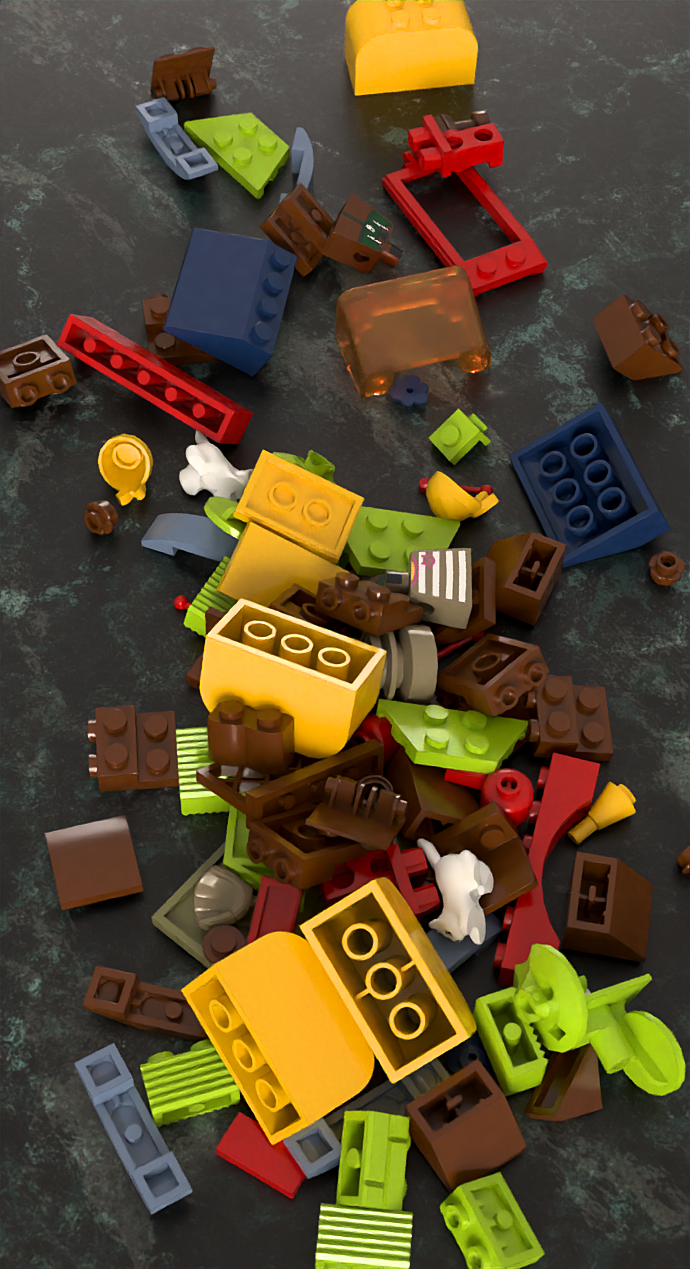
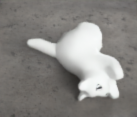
(212, 471)
(461, 883)

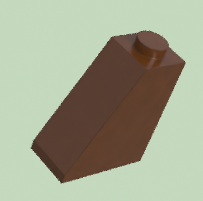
(432, 800)

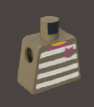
(439, 583)

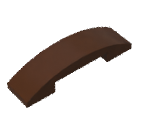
(142, 1005)

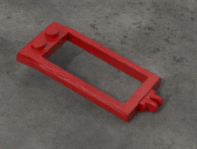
(484, 271)

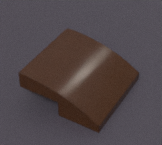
(299, 227)
(483, 605)
(93, 862)

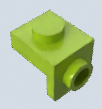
(459, 435)

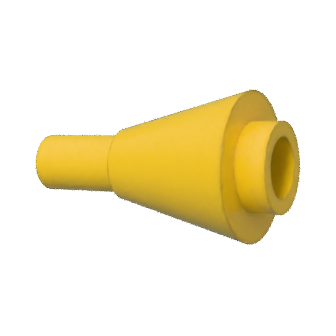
(610, 807)

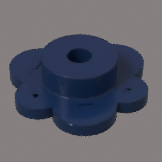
(410, 391)
(463, 1051)

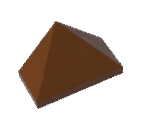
(568, 1086)

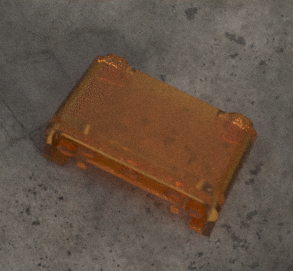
(409, 326)

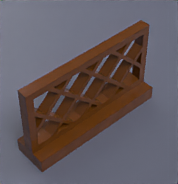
(295, 787)

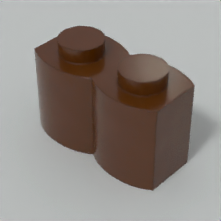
(251, 738)

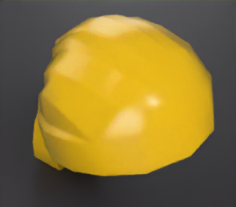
(126, 466)
(452, 502)

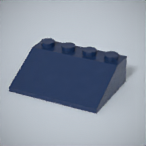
(231, 297)
(589, 488)

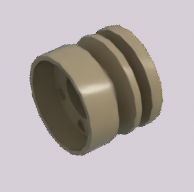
(409, 663)

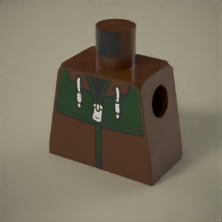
(360, 237)

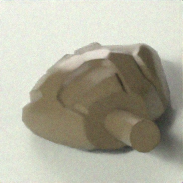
(221, 898)

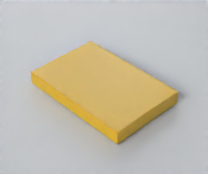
(299, 506)
(269, 565)

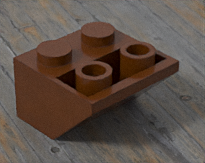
(637, 340)
(526, 573)
(607, 908)
(464, 1127)

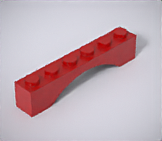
(565, 802)

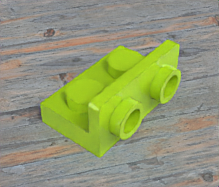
(490, 1225)

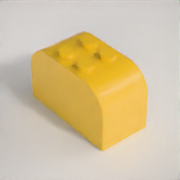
(409, 45)
(294, 668)
(390, 978)
(282, 1032)

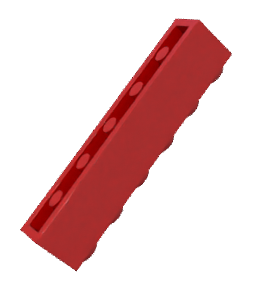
(155, 379)

